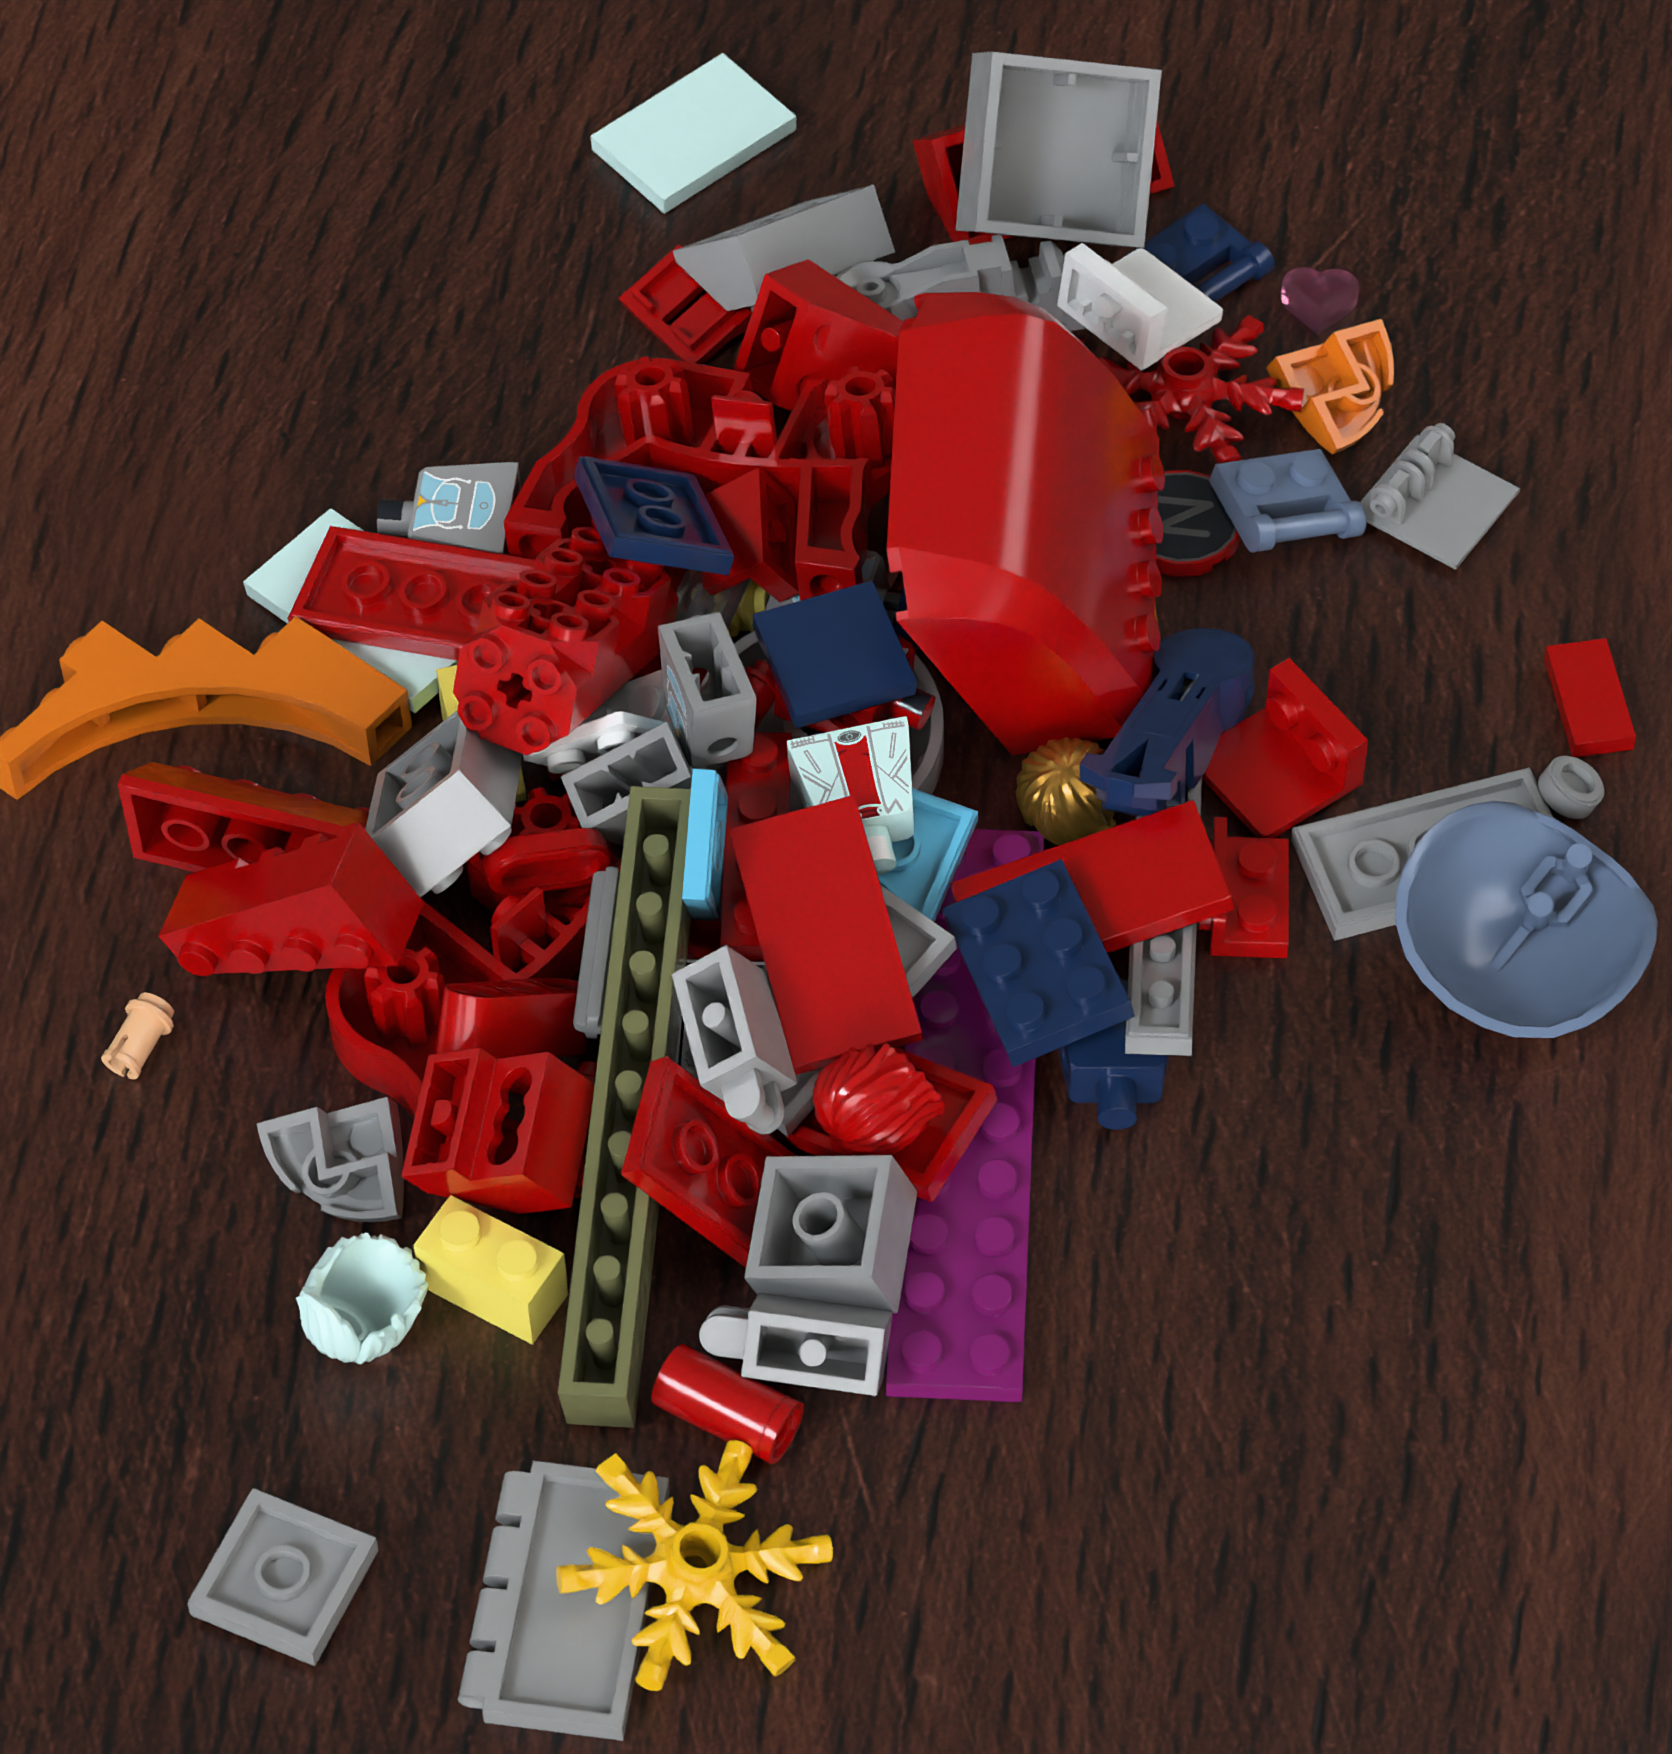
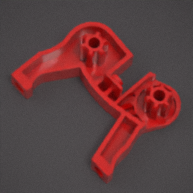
(713, 425)
(390, 1015)

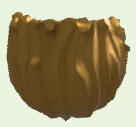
(1054, 796)

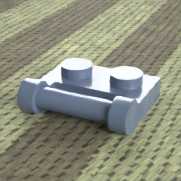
(1284, 487)

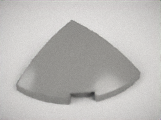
(341, 1158)

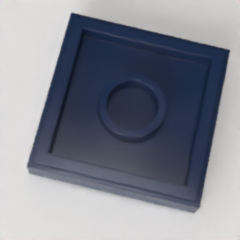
(834, 654)

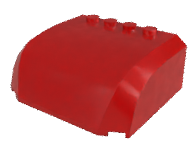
(1023, 519)

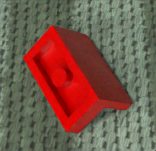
(761, 531)

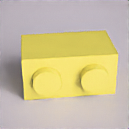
(492, 1269)

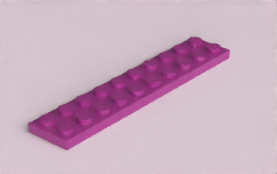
(968, 1250)

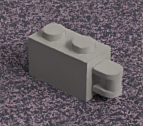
(736, 1036)
(803, 1342)

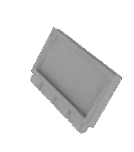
(556, 1655)

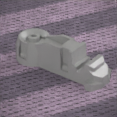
(963, 269)

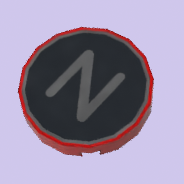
(1193, 526)

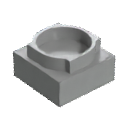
(1058, 149)

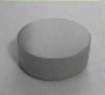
(1571, 787)

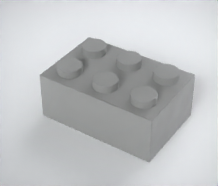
(444, 804)

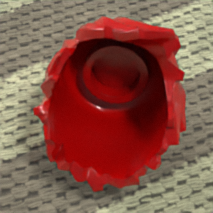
(874, 1101)

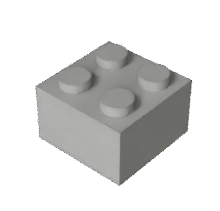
(832, 1230)

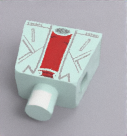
(865, 763)

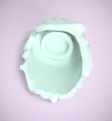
(361, 1298)

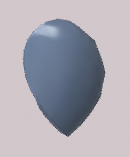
(1522, 921)

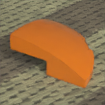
(1340, 383)

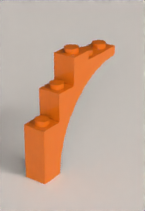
(204, 678)

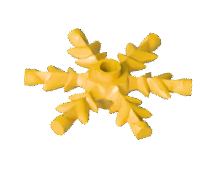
(696, 1545)

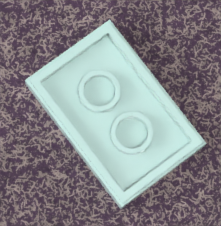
(693, 133)

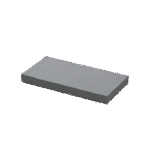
(1361, 855)

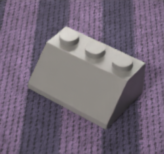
(826, 230)

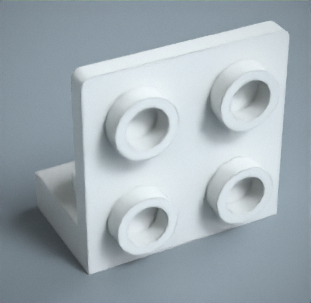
(1134, 303)
(624, 716)

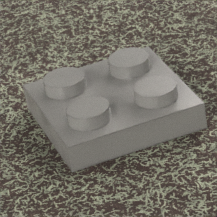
(283, 1576)

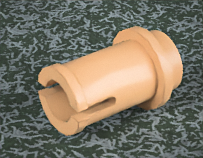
(145, 1023)

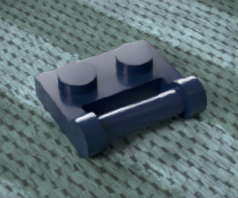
(1202, 244)

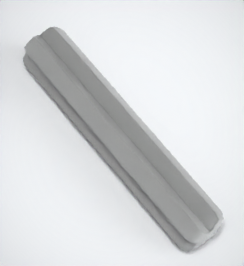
(596, 952)

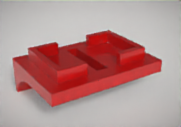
(700, 329)

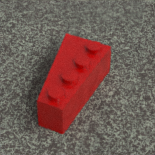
(295, 910)

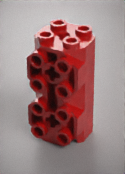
(560, 642)

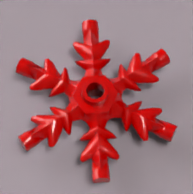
(1188, 385)

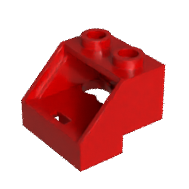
(467, 1100)

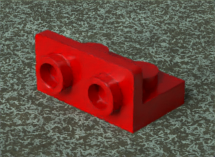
(1259, 888)

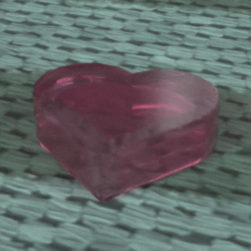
(1319, 297)

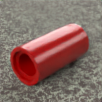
(726, 1403)

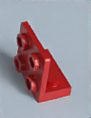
(1287, 756)

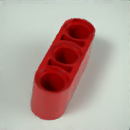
(511, 1018)

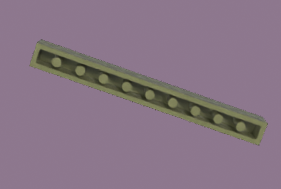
(638, 1026)

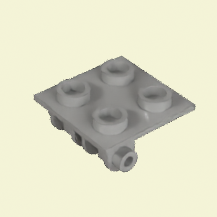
(1437, 498)

